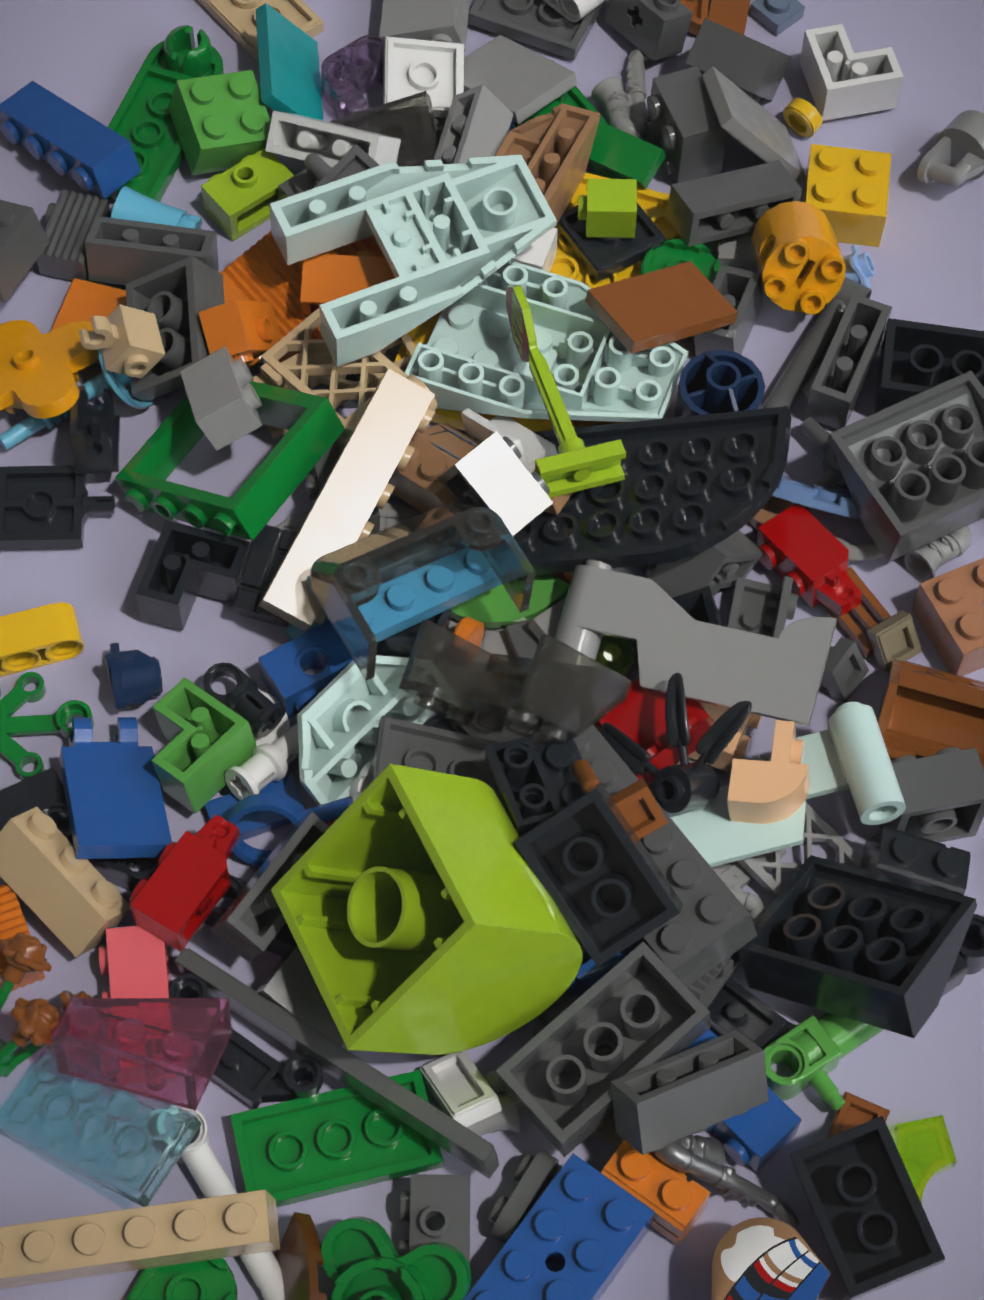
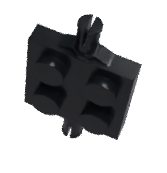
(46, 507)

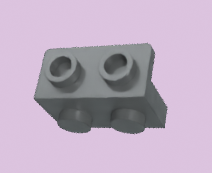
(761, 606)

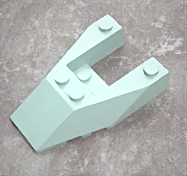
(436, 227)

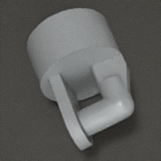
(957, 152)

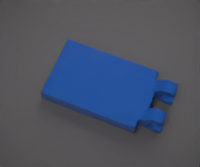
(113, 794)

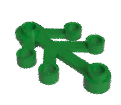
(33, 724)

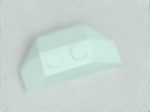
(342, 725)

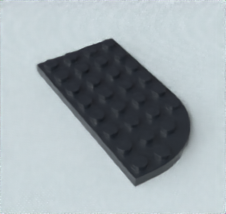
(681, 492)

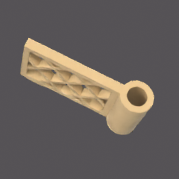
(294, 342)

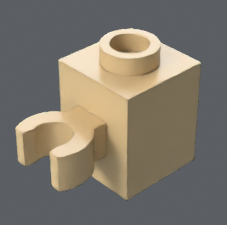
(127, 341)

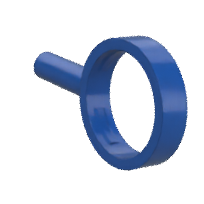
(275, 803)

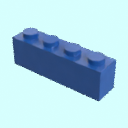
(68, 140)

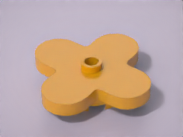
(41, 368)

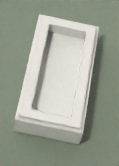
(460, 1088)

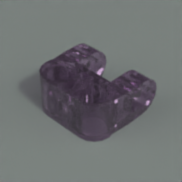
(351, 74)

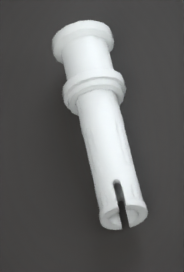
(266, 765)

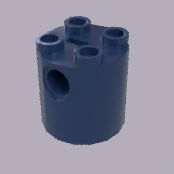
(719, 384)

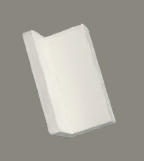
(529, 443)

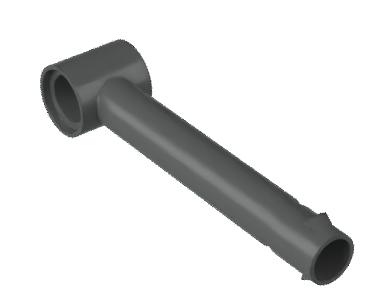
(813, 347)

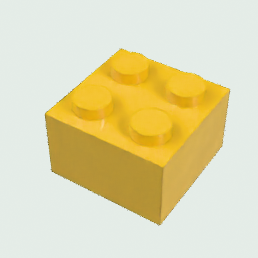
(850, 190)

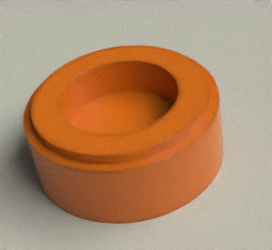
(470, 630)

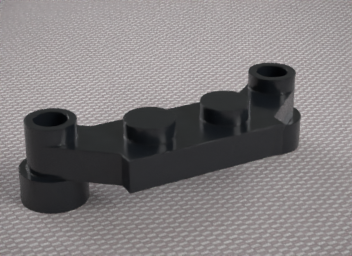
(250, 1070)

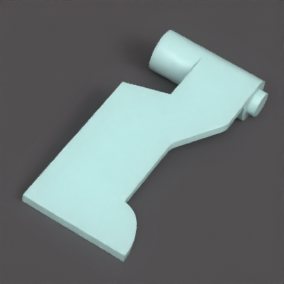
(838, 759)

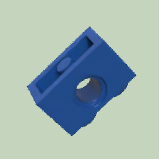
(285, 666)

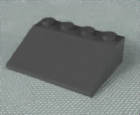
(917, 465)

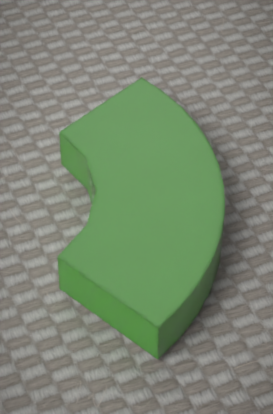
(498, 609)

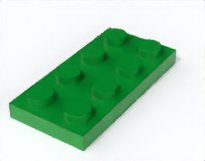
(329, 1144)

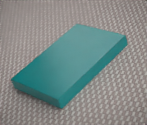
(287, 65)

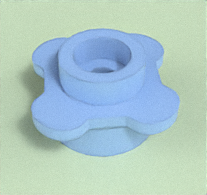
(859, 266)

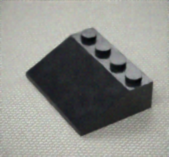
(858, 945)

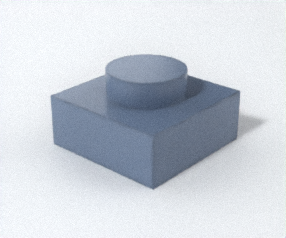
(777, 14)

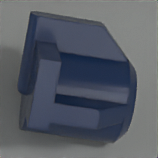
(133, 676)

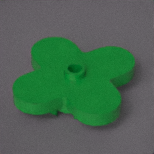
(367, 1266)

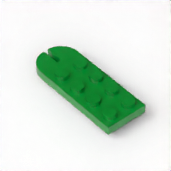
(145, 112)

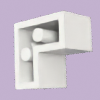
(848, 81)

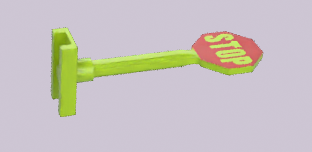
(575, 465)

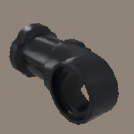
(245, 699)

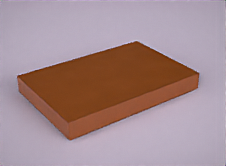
(661, 307)

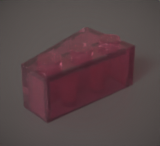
(145, 1044)

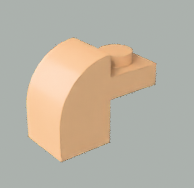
(770, 789)

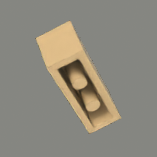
(56, 885)

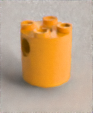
(798, 257)

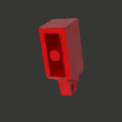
(805, 550)
(186, 883)

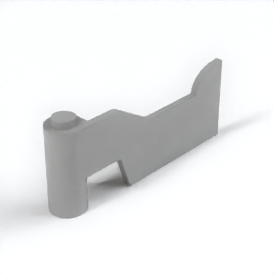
(714, 660)

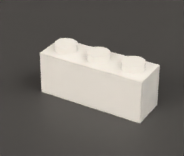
(301, 135)

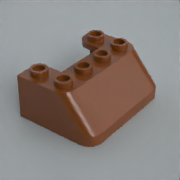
(930, 711)

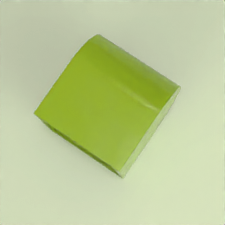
(426, 918)

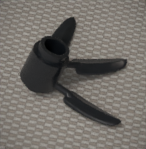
(686, 784)

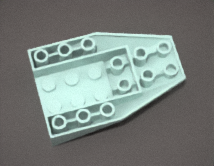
(478, 367)

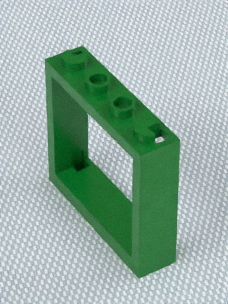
(311, 432)

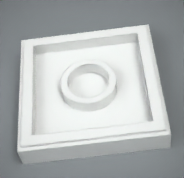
(423, 66)

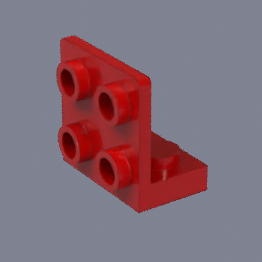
(644, 722)

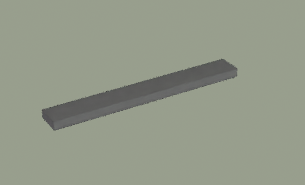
(344, 1065)

